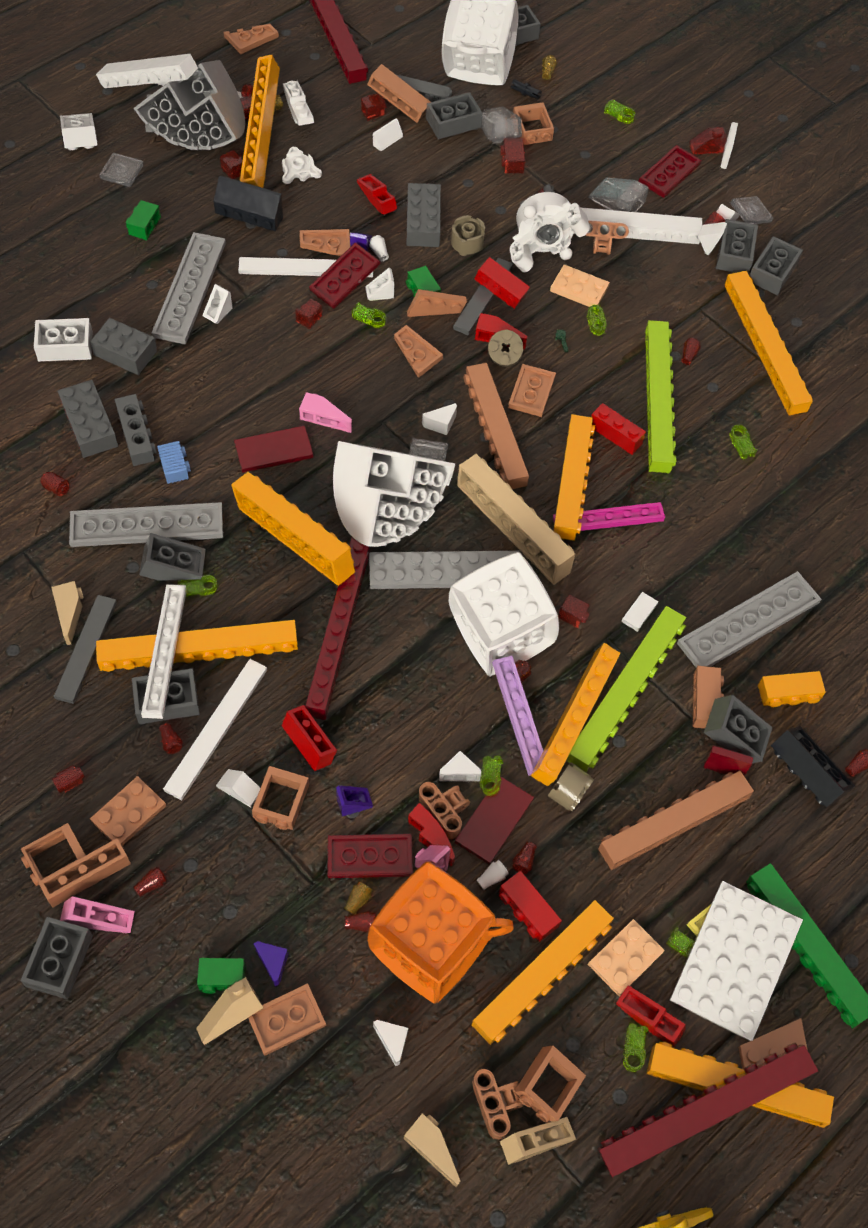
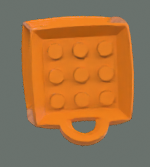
(433, 931)

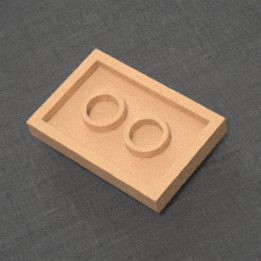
(579, 286)
(626, 957)

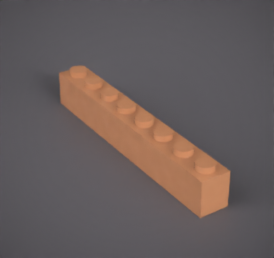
(496, 426)
(675, 820)

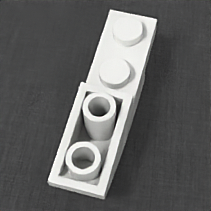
(297, 103)

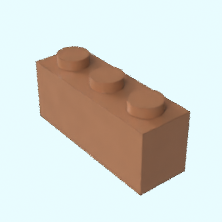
(706, 688)

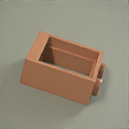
(537, 112)
(286, 779)
(45, 842)
(565, 1068)

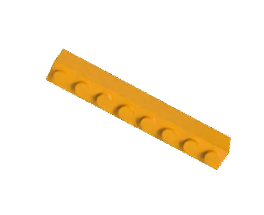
(572, 478)
(575, 715)
(542, 972)
(700, 1072)

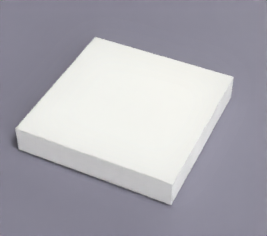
(729, 145)

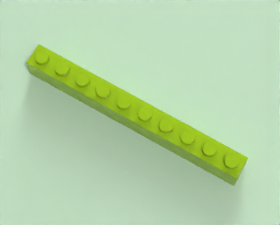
(659, 397)
(625, 689)

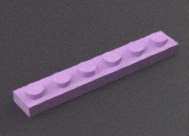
(518, 711)

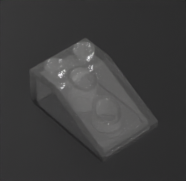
(500, 124)
(620, 194)

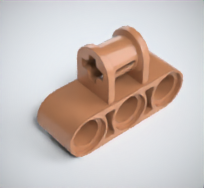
(605, 240)
(451, 801)
(505, 1098)

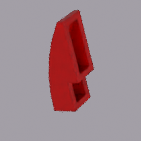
(377, 194)
(430, 829)
(651, 1015)

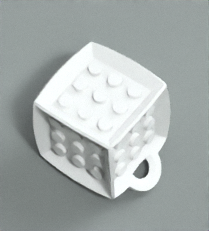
(480, 40)
(504, 611)

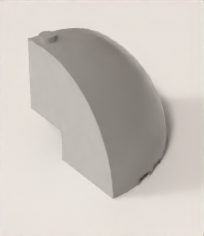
(196, 111)

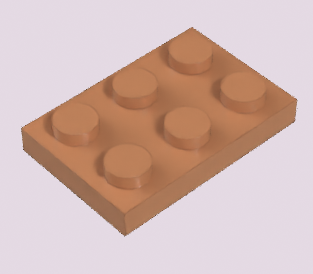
(531, 390)
(128, 811)
(286, 1019)

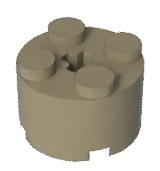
(467, 235)
(506, 338)
(571, 787)

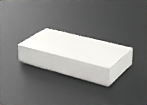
(639, 611)

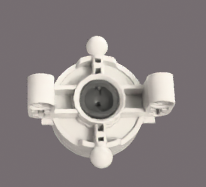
(546, 225)

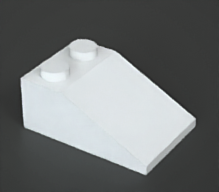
(78, 131)

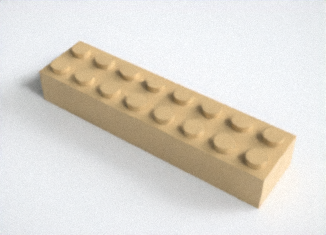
(515, 519)

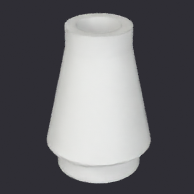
(378, 245)
(493, 874)

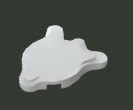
(299, 166)

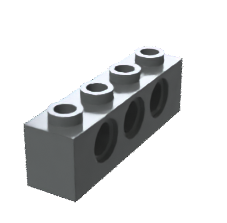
(134, 429)

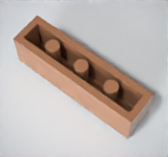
(398, 93)
(84, 873)

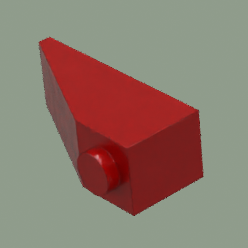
(490, 324)

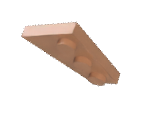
(249, 39)
(326, 241)
(435, 303)
(417, 350)
(771, 1043)

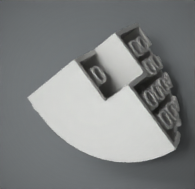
(386, 491)

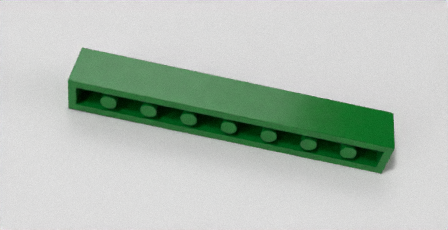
(814, 948)

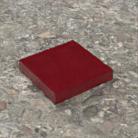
(727, 761)

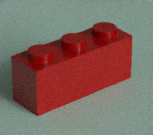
(501, 282)
(617, 429)
(309, 738)
(529, 906)

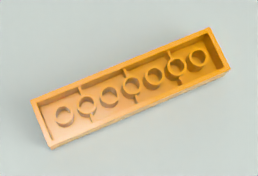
(294, 528)

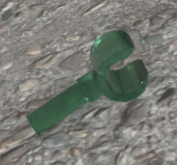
(561, 335)

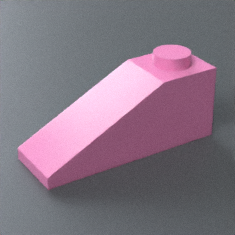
(322, 412)
(435, 854)
(96, 915)

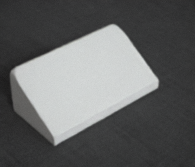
(387, 135)

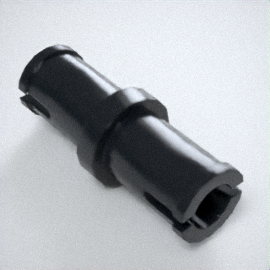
(526, 89)

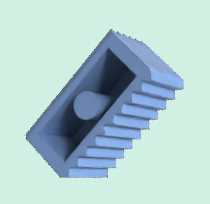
(173, 462)

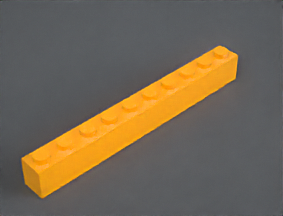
(260, 122)
(768, 343)
(200, 645)

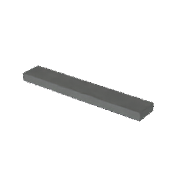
(477, 305)
(85, 649)

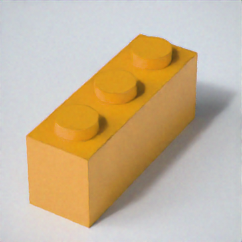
(791, 689)

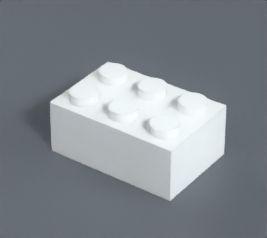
(63, 339)

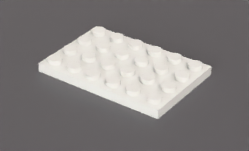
(736, 961)

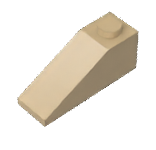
(69, 607)
(231, 1008)
(537, 1140)
(429, 1143)

